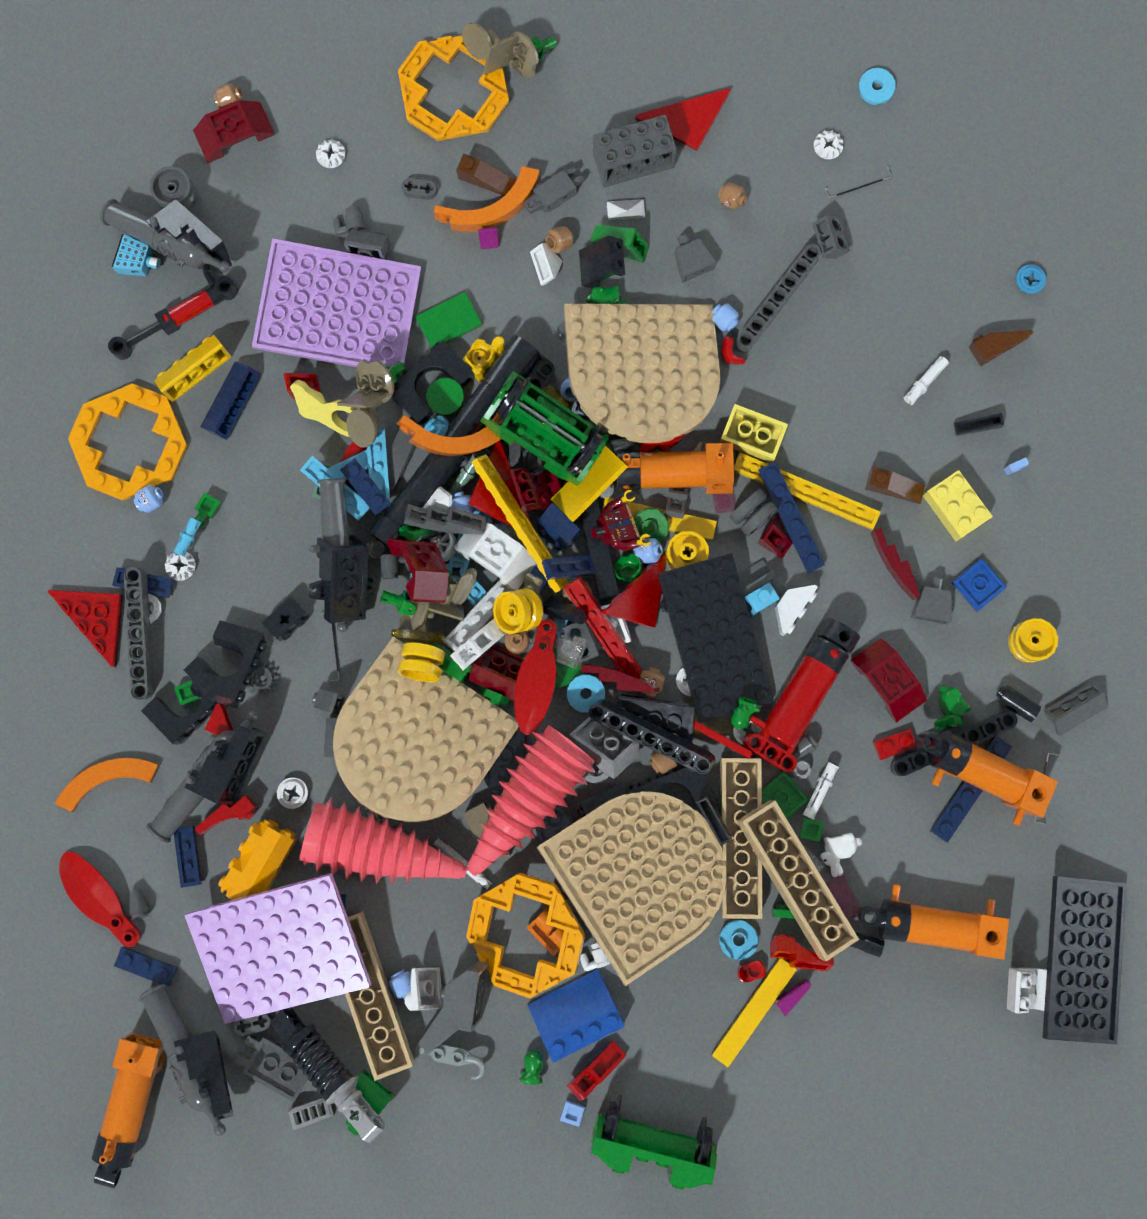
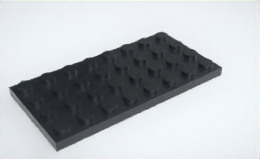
(714, 636)
(1084, 960)

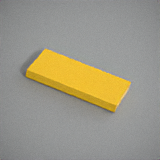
(576, 499)

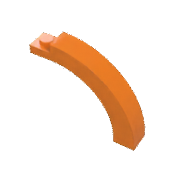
(496, 213)
(448, 445)

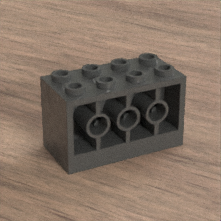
(634, 151)

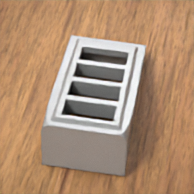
(294, 1118)

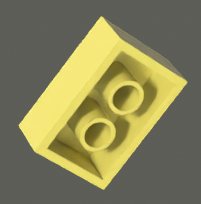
(754, 433)
(957, 505)

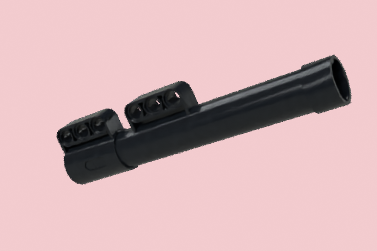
(438, 469)

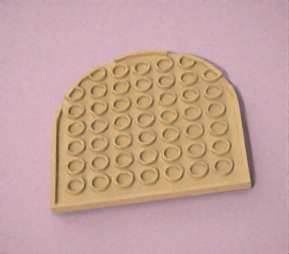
(643, 367)
(416, 744)
(640, 877)

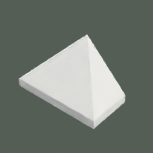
(625, 209)
(546, 263)
(440, 499)

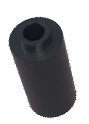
(1018, 703)

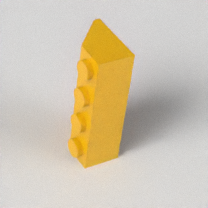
(192, 368)

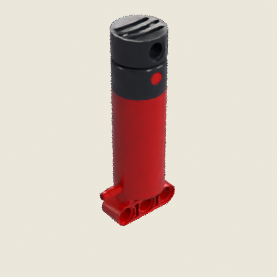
(803, 695)

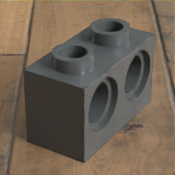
(831, 236)
(585, 634)

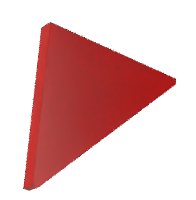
(690, 118)
(482, 497)
(640, 599)
(95, 616)

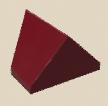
(776, 538)

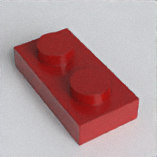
(894, 744)

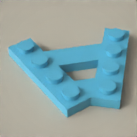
(372, 459)

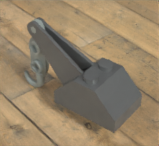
(460, 1011)

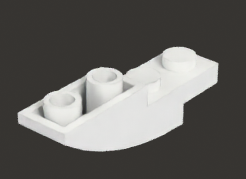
(477, 644)

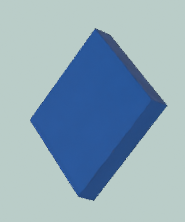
(979, 584)

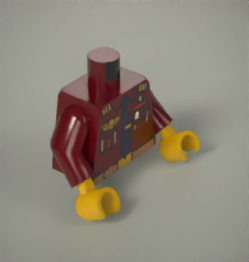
(618, 526)

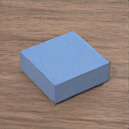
(1016, 466)
(572, 1113)

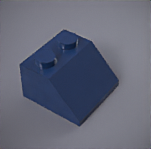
(558, 528)

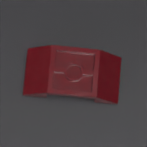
(230, 126)
(536, 488)
(427, 568)
(890, 678)

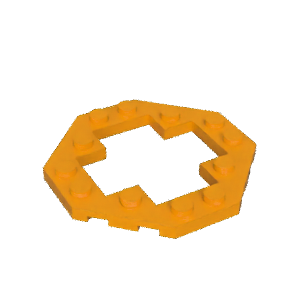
(460, 123)
(113, 405)
(559, 916)

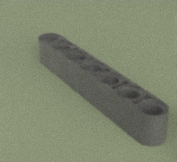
(782, 290)
(144, 641)

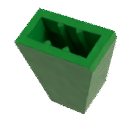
(633, 243)
(451, 667)
(373, 1092)

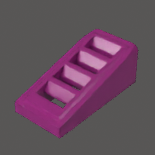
(791, 997)

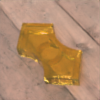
(417, 635)

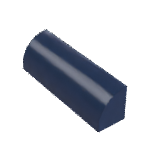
(230, 400)

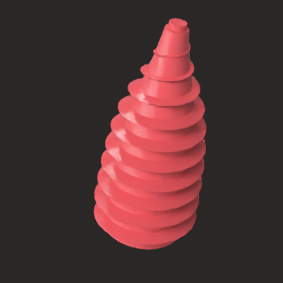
(531, 795)
(371, 847)

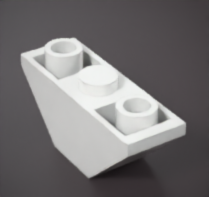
(792, 606)

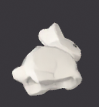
(839, 848)

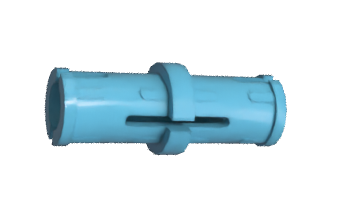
(187, 536)

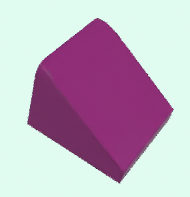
(488, 238)

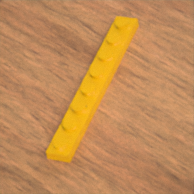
(813, 494)
(515, 516)

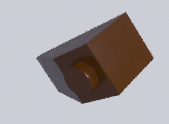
(483, 175)
(995, 344)
(894, 485)

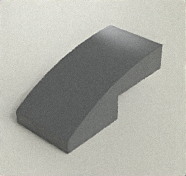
(676, 502)

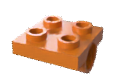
(547, 935)

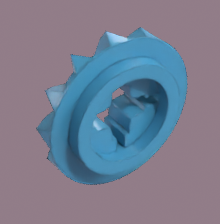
(1037, 275)

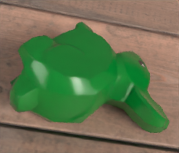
(605, 296)
(953, 707)

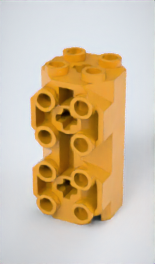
(259, 860)

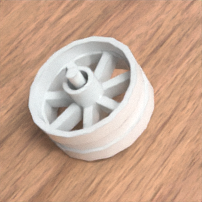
(445, 548)

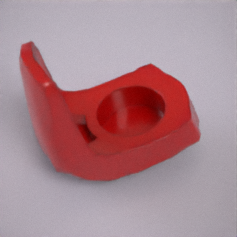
(727, 353)
(751, 971)

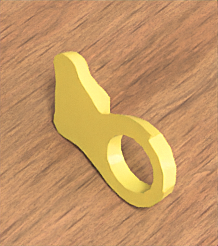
(314, 407)

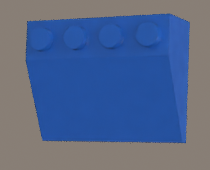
(575, 1015)

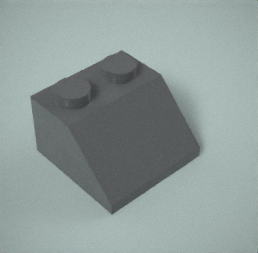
(367, 244)

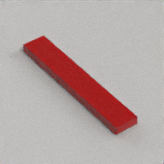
(602, 627)
(721, 739)

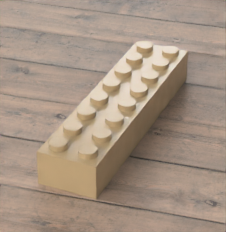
(739, 796)
(797, 880)
(376, 1011)

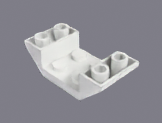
(497, 554)
(1026, 989)

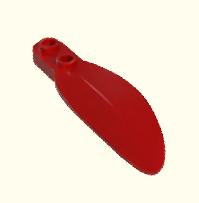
(536, 680)
(95, 897)

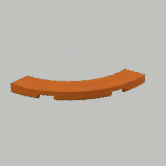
(101, 773)

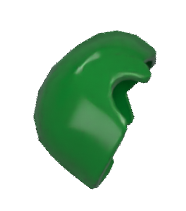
(628, 568)

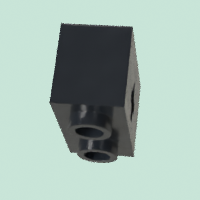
(276, 624)

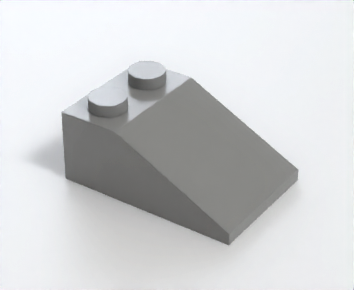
(605, 746)

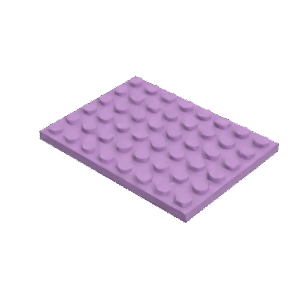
(335, 305)
(278, 949)

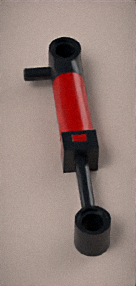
(179, 314)

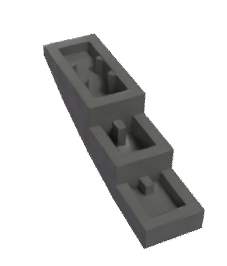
(397, 459)
(442, 520)

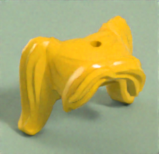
(486, 352)

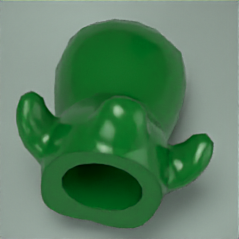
(742, 714)
(533, 1066)

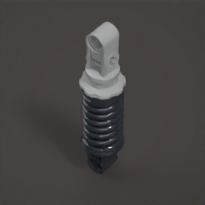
(326, 1073)

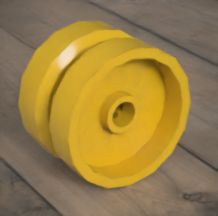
(686, 542)
(517, 610)
(1044, 639)
(421, 662)

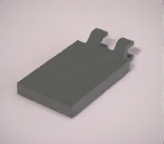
(272, 1067)

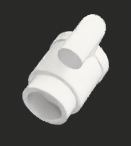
(600, 959)

